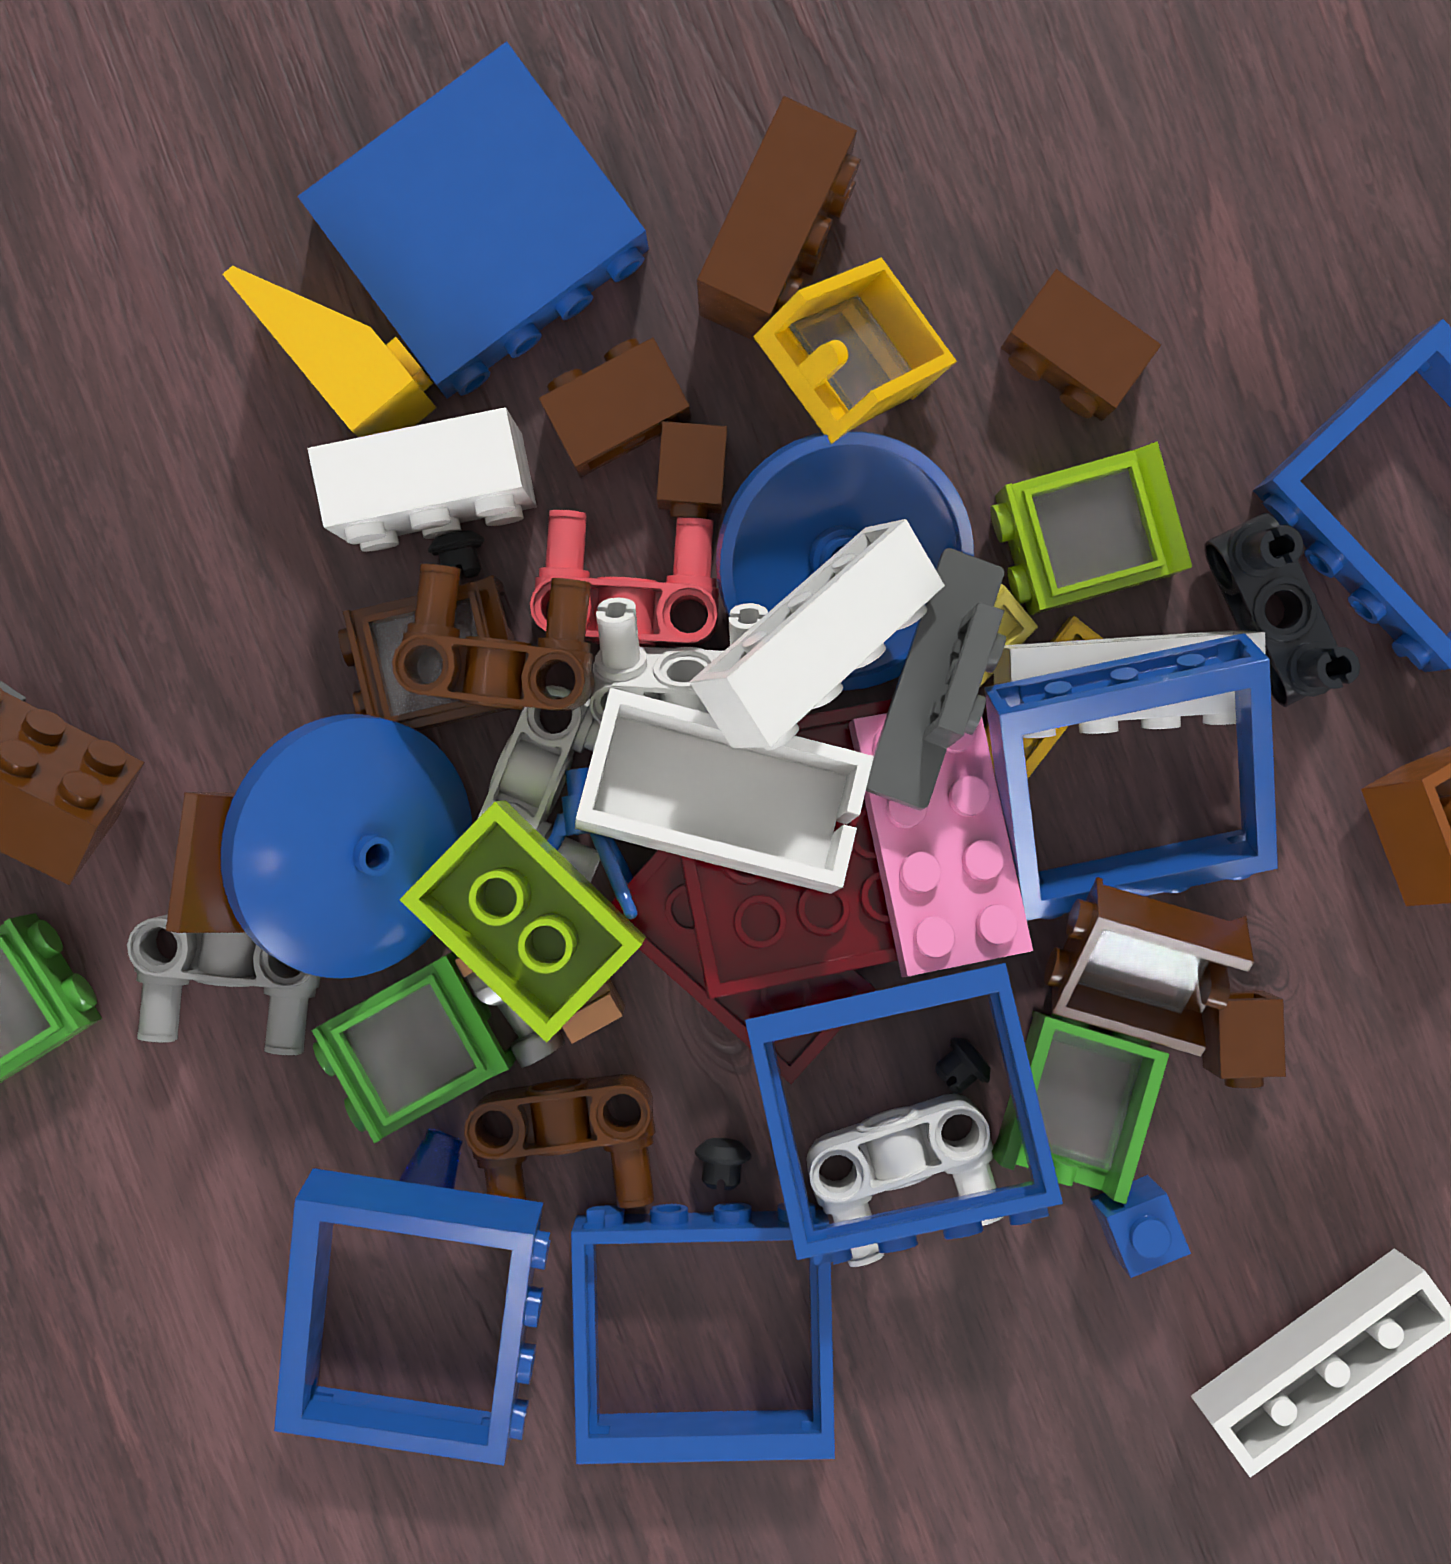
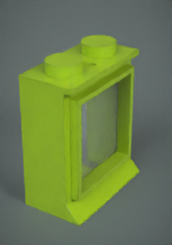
(1090, 530)

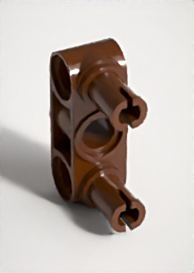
(491, 668)
(561, 1120)

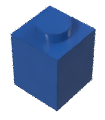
(1143, 1230)

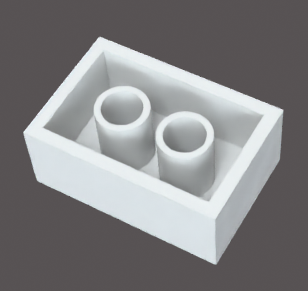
(423, 479)

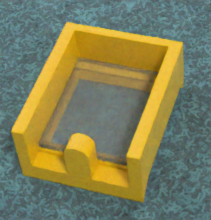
(854, 347)

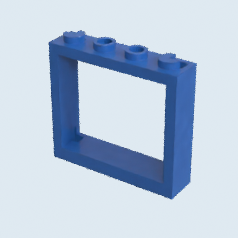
(1328, 543)
(1125, 688)
(418, 1211)
(955, 1216)
(695, 1434)

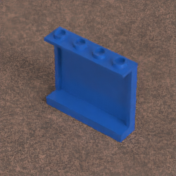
(478, 222)

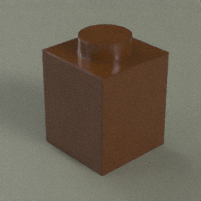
(691, 469)
(1245, 1039)

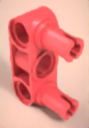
(652, 599)

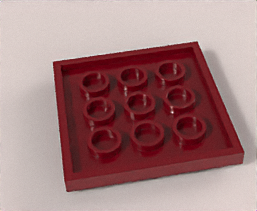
(778, 933)

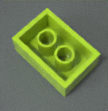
(523, 919)

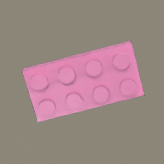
(948, 865)

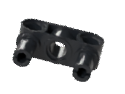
(1263, 561)

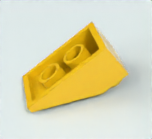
(361, 378)

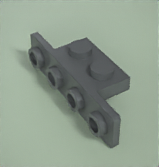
(940, 680)

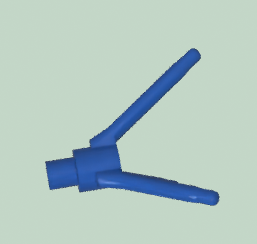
(606, 847)

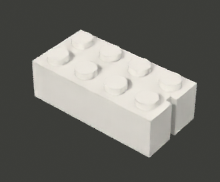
(679, 787)

